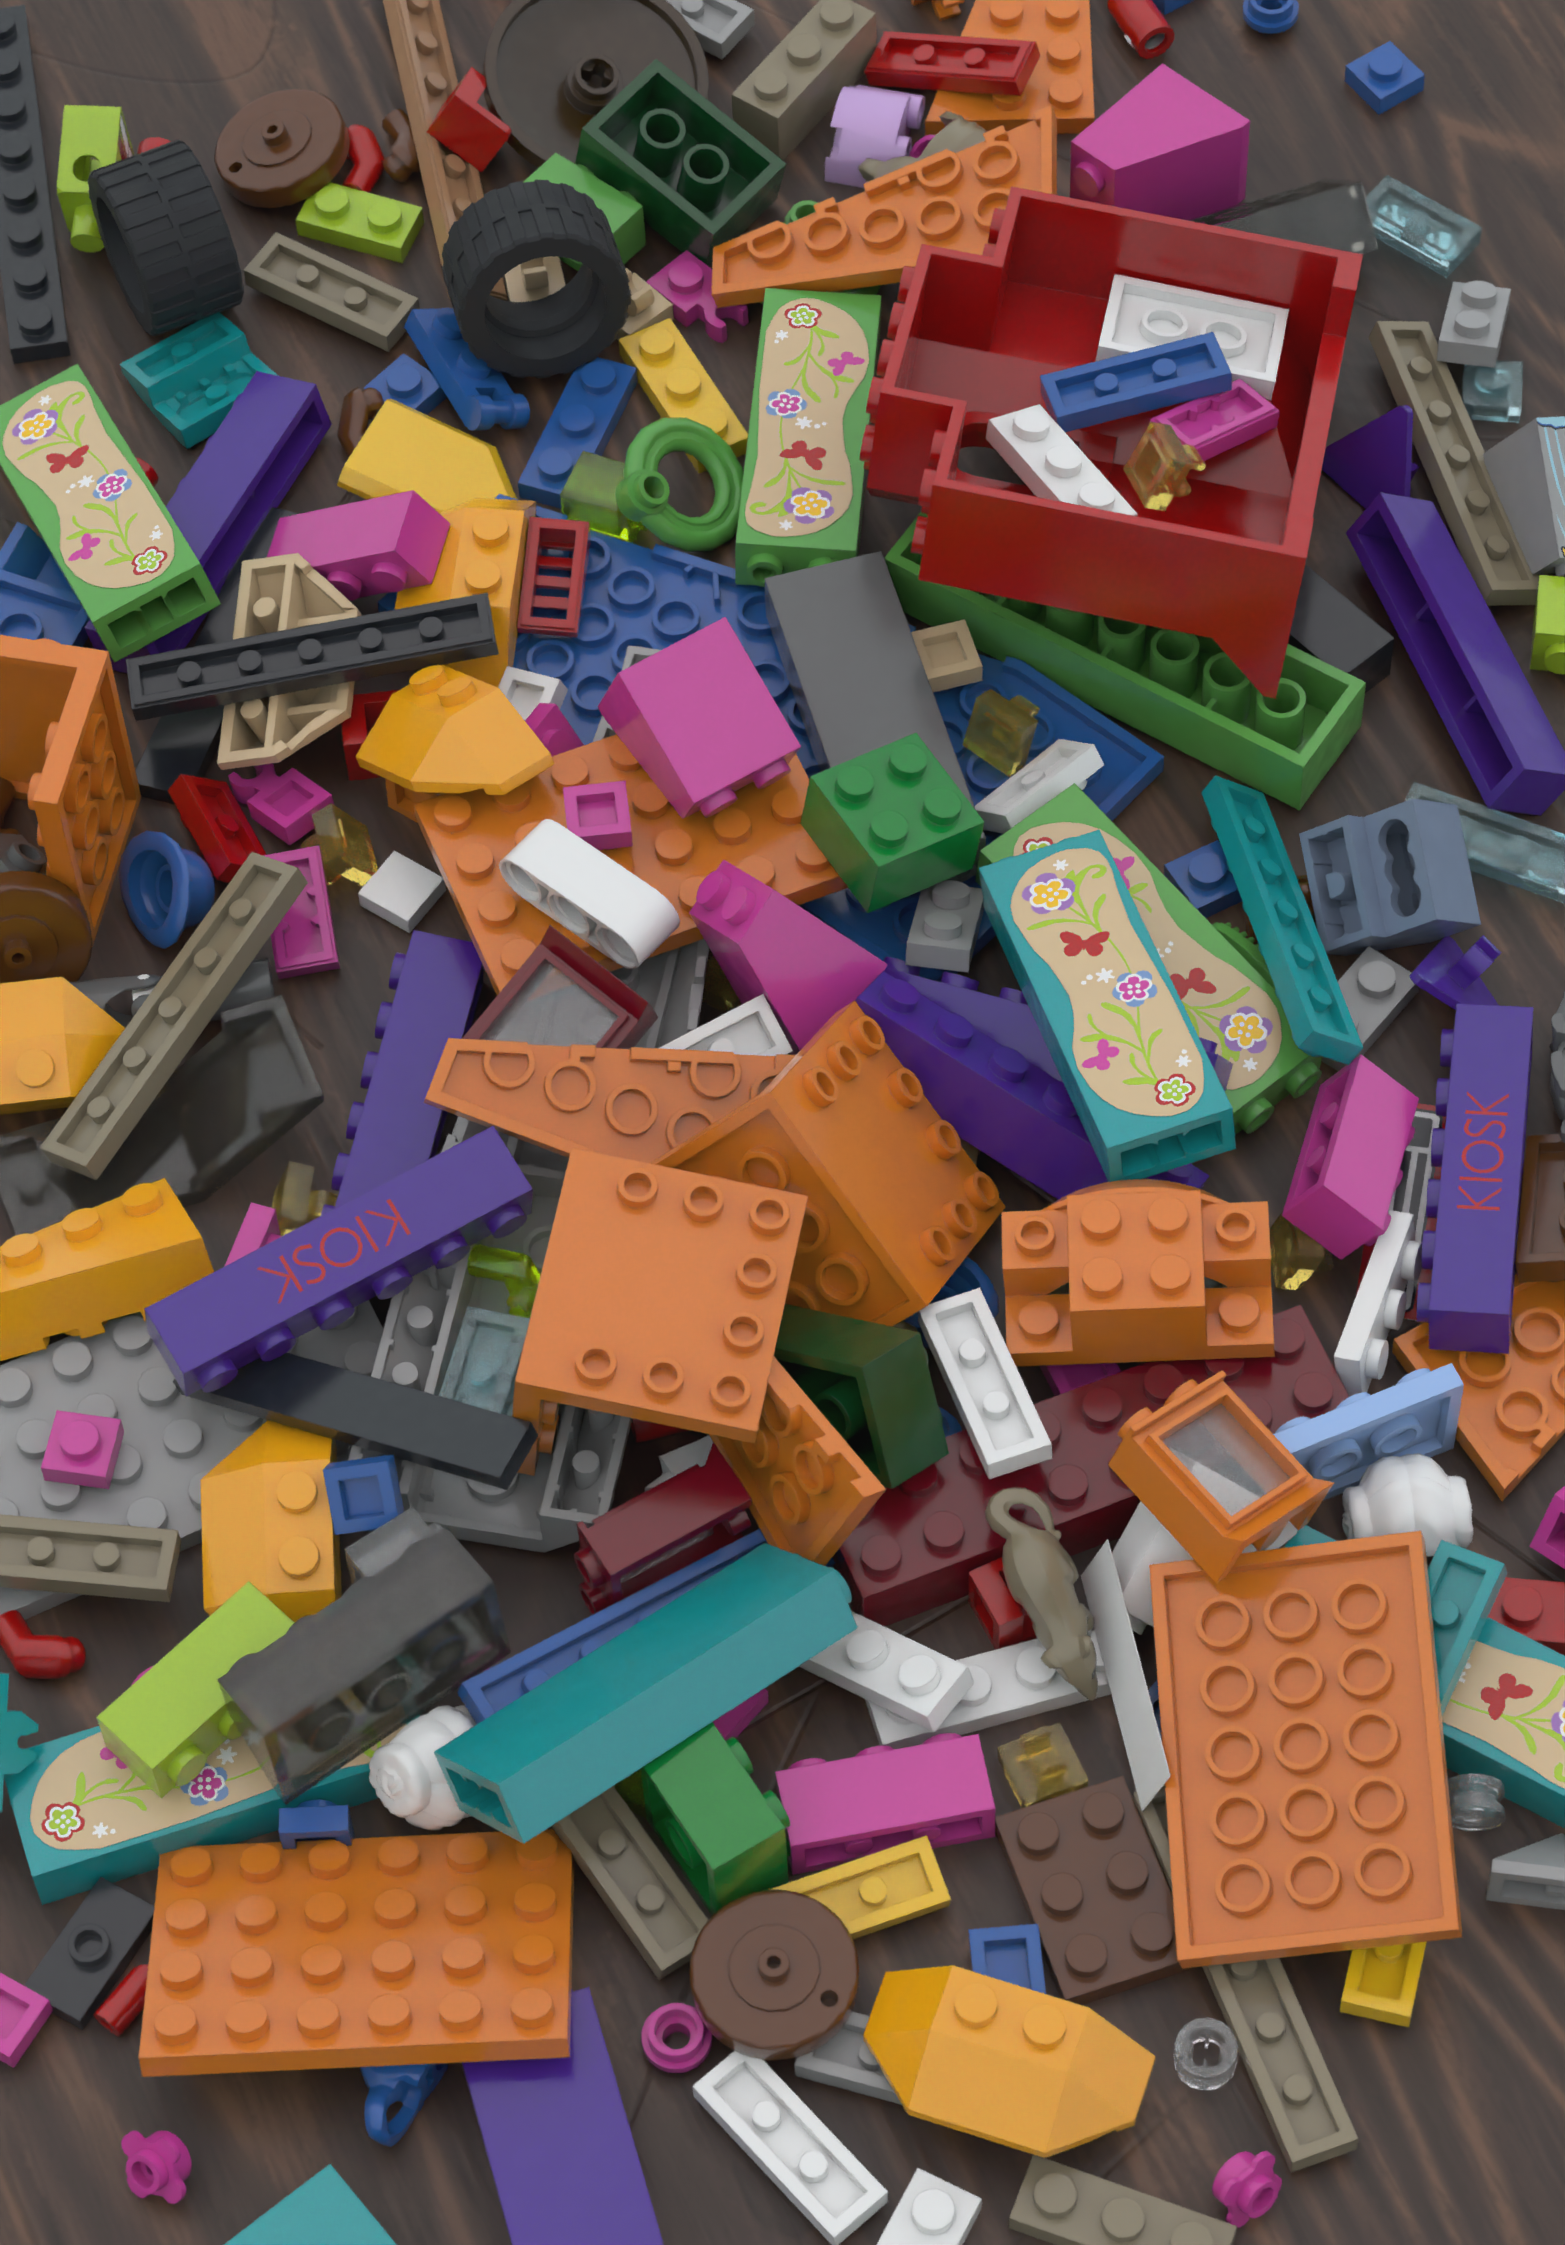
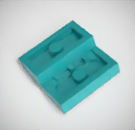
(194, 377)

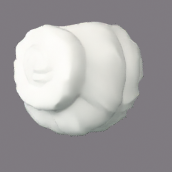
(1408, 1497)
(409, 1774)

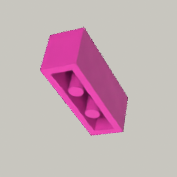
(367, 543)
(1351, 1158)
(885, 1800)

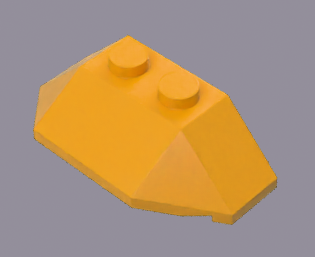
(482, 556)
(452, 737)
(49, 1043)
(271, 1522)
(1004, 2060)

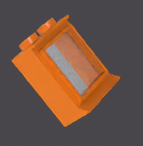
(1214, 1474)

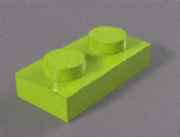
(361, 221)

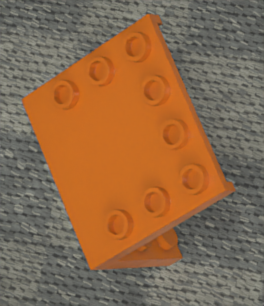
(70, 760)
(882, 1174)
(657, 1299)

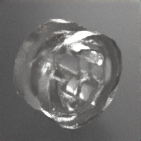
(1476, 1802)
(1203, 2076)

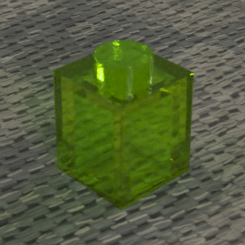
(591, 497)

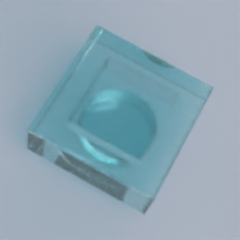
(1493, 392)

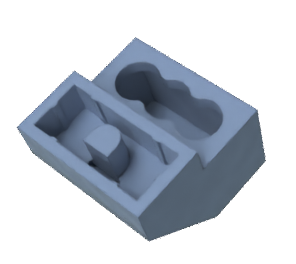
(1390, 878)

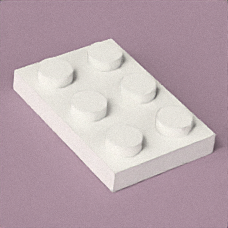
(1155, 314)

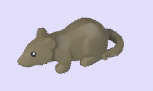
(1042, 1581)

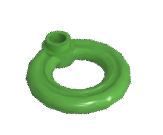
(653, 511)

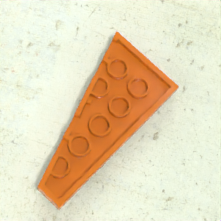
(1059, 78)
(876, 233)
(596, 1098)
(1512, 1400)
(801, 1474)

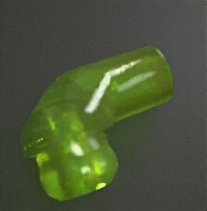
(513, 1269)

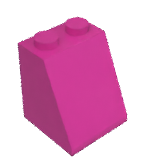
(1163, 151)
(701, 721)
(780, 952)

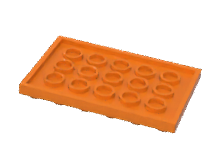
(672, 854)
(1304, 1752)
(359, 1954)

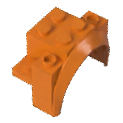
(1137, 1277)

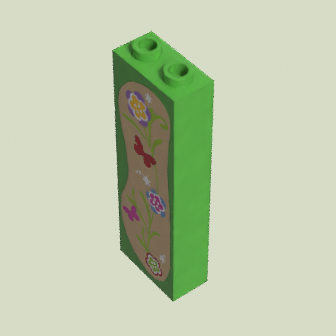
(807, 433)
(100, 515)
(1214, 981)

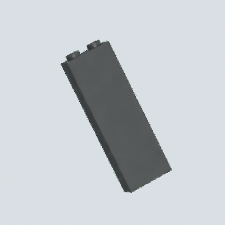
(856, 665)

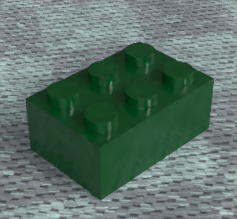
(681, 161)
(869, 1386)

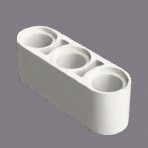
(589, 894)

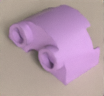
(872, 126)

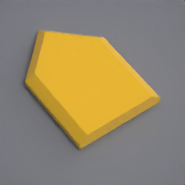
(421, 454)

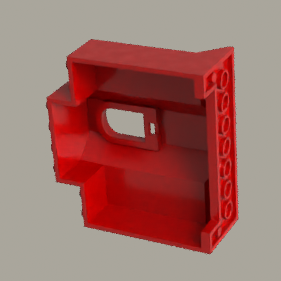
(1036, 304)

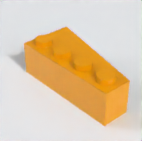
(97, 1267)

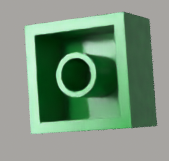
(891, 822)
(716, 1818)

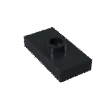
(92, 1952)

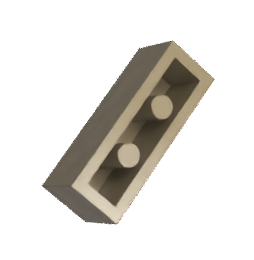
(805, 74)

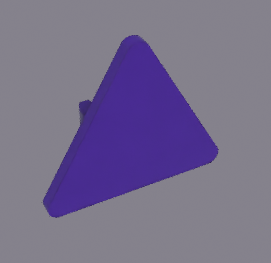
(1374, 457)
(1455, 975)

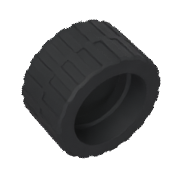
(166, 237)
(550, 332)

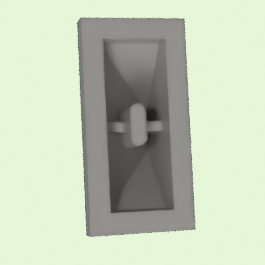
(1530, 1875)

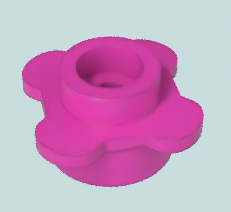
(157, 2165)
(1247, 2186)

